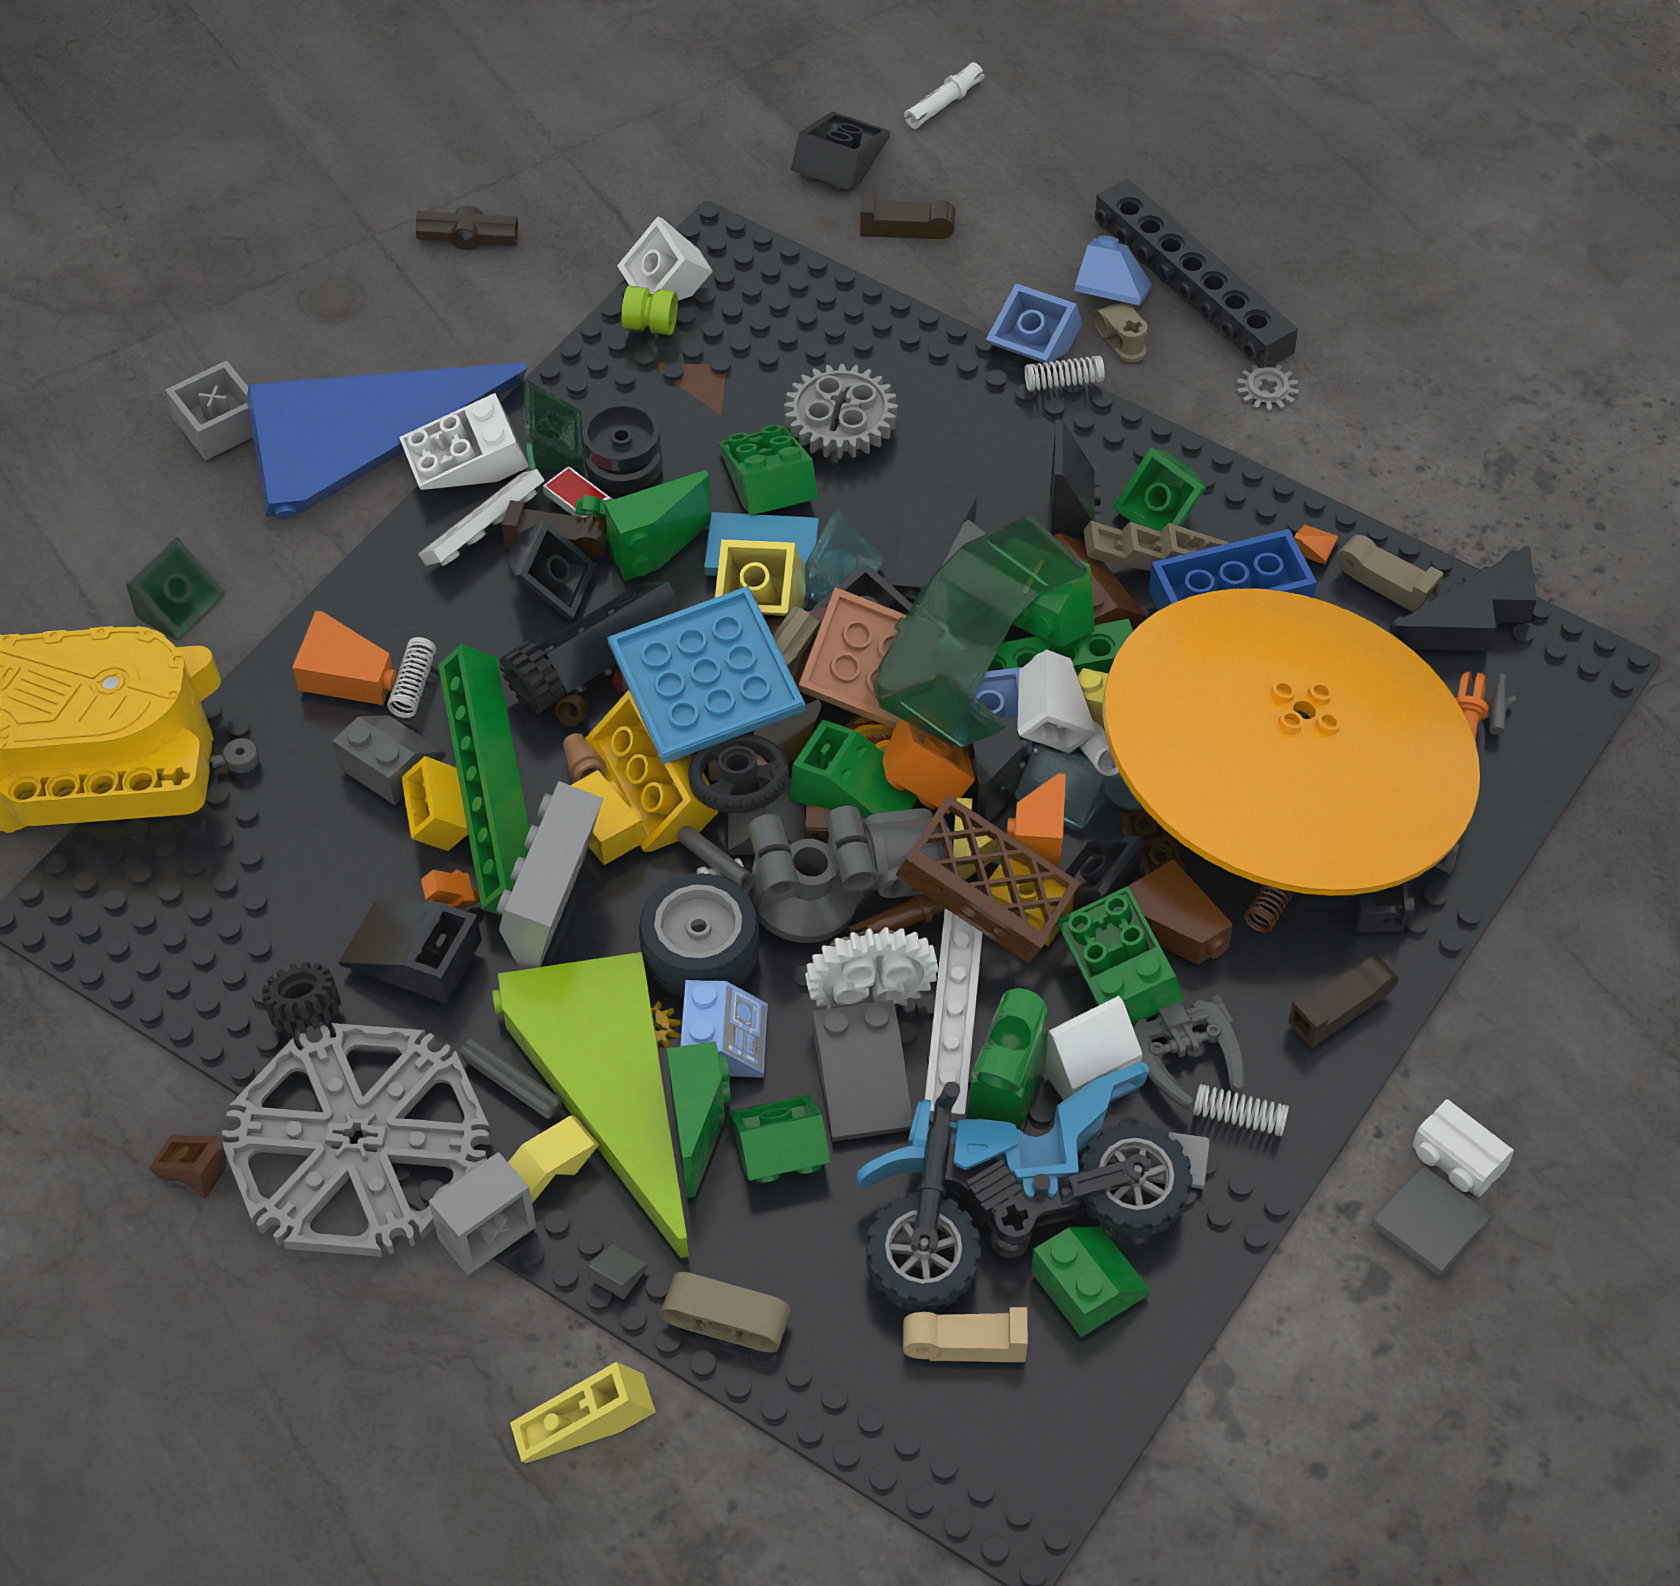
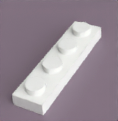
(471, 527)

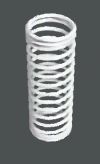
(1098, 369)
(405, 699)
(1098, 750)
(1280, 1113)

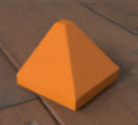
(1315, 543)

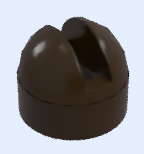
(566, 708)

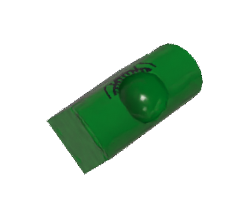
(1010, 1060)

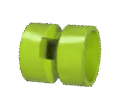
(649, 310)

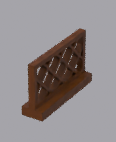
(967, 900)

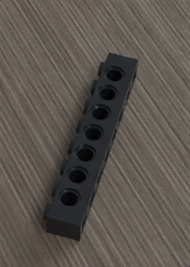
(1196, 274)

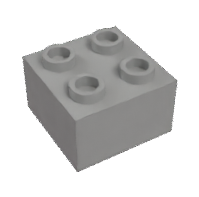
(212, 409)
(482, 1212)

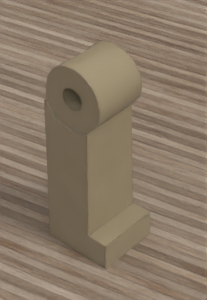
(1388, 573)

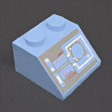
(730, 1018)

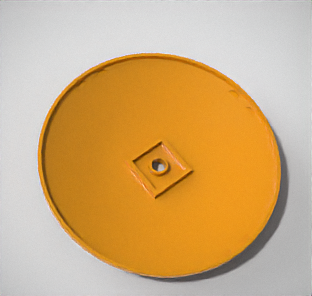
(1299, 804)

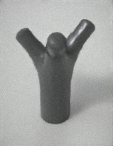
(1498, 706)

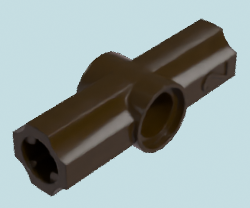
(467, 227)

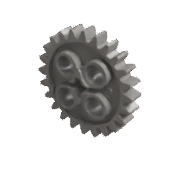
(863, 419)

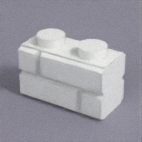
(1462, 1149)

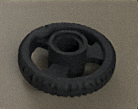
(740, 774)

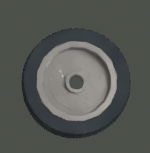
(698, 932)

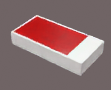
(568, 487)

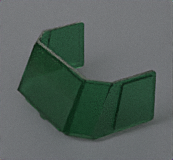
(960, 626)

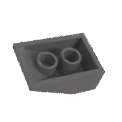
(862, 1070)

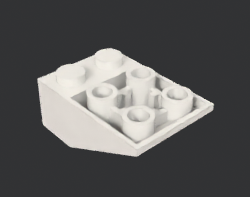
(465, 447)

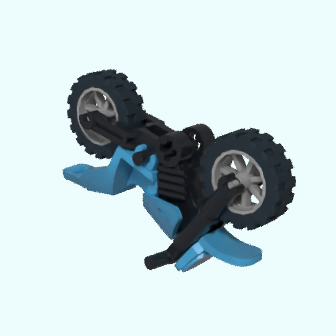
(1016, 1186)

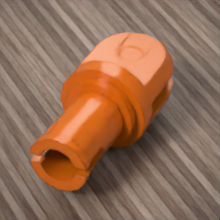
(1473, 706)

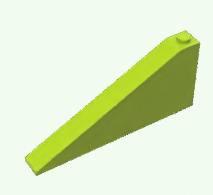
(598, 1051)

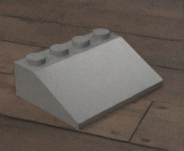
(547, 873)

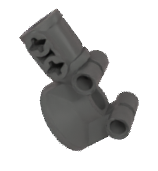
(853, 860)

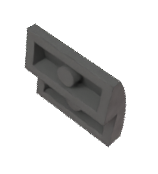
(1431, 1221)

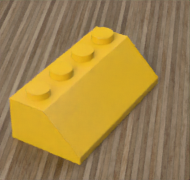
(655, 789)

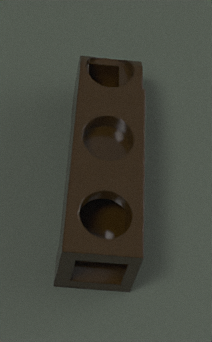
(905, 218)
(585, 533)
(1341, 1000)

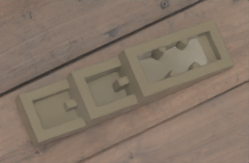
(1140, 546)

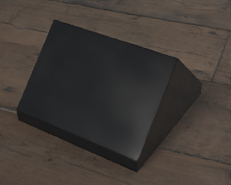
(1105, 868)

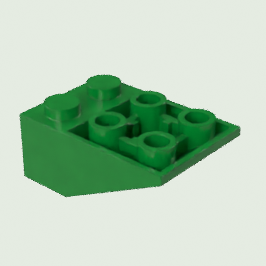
(769, 469)
(845, 770)
(1120, 955)

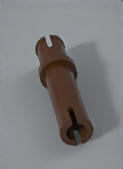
(899, 917)

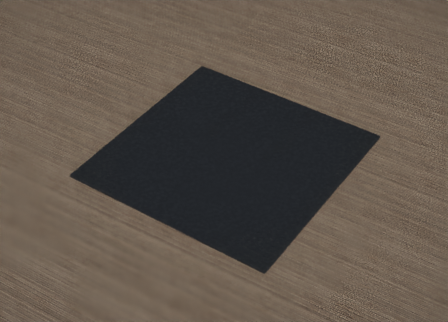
(282, 863)

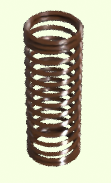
(1263, 912)

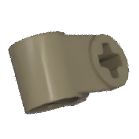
(1122, 330)

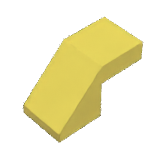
(553, 1152)

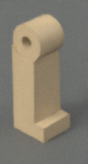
(967, 1336)

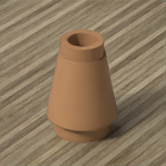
(581, 758)

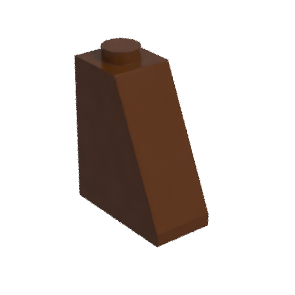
(1182, 914)

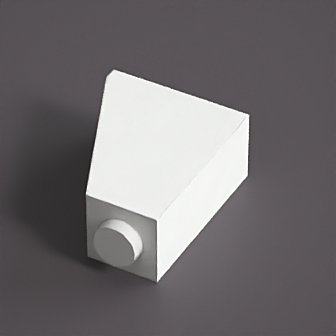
(1053, 703)

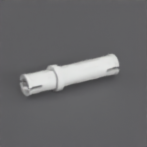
(952, 89)

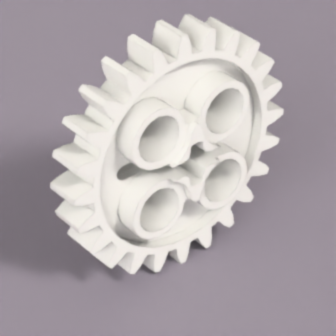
(872, 969)

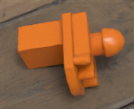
(450, 889)

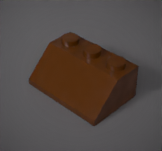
(1110, 598)

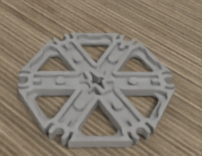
(327, 1133)

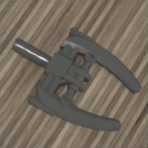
(1176, 1026)

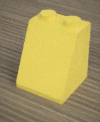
(768, 568)

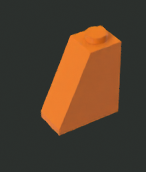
(342, 663)

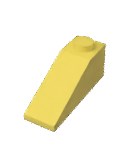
(584, 1413)

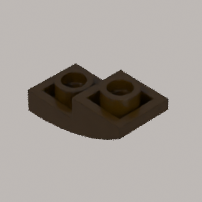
(1157, 845)

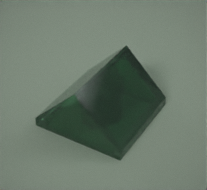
(551, 430)
(173, 590)

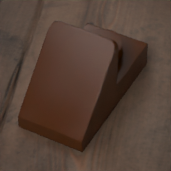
(192, 1159)

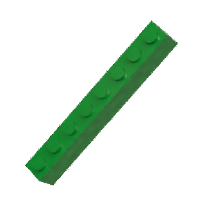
(485, 769)

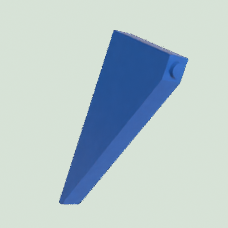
(337, 429)

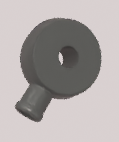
(238, 755)

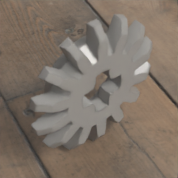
(1270, 376)

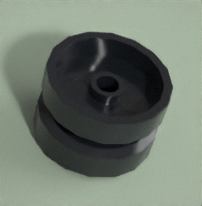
(622, 447)

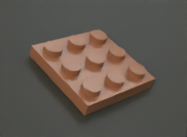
(847, 655)

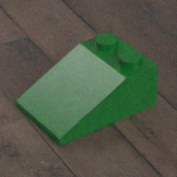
(657, 523)
(698, 1096)

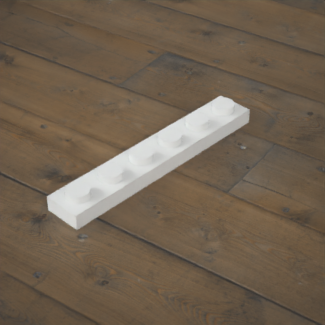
(954, 1011)

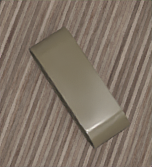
(725, 1312)

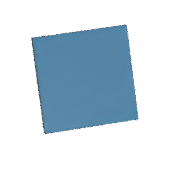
(706, 674)

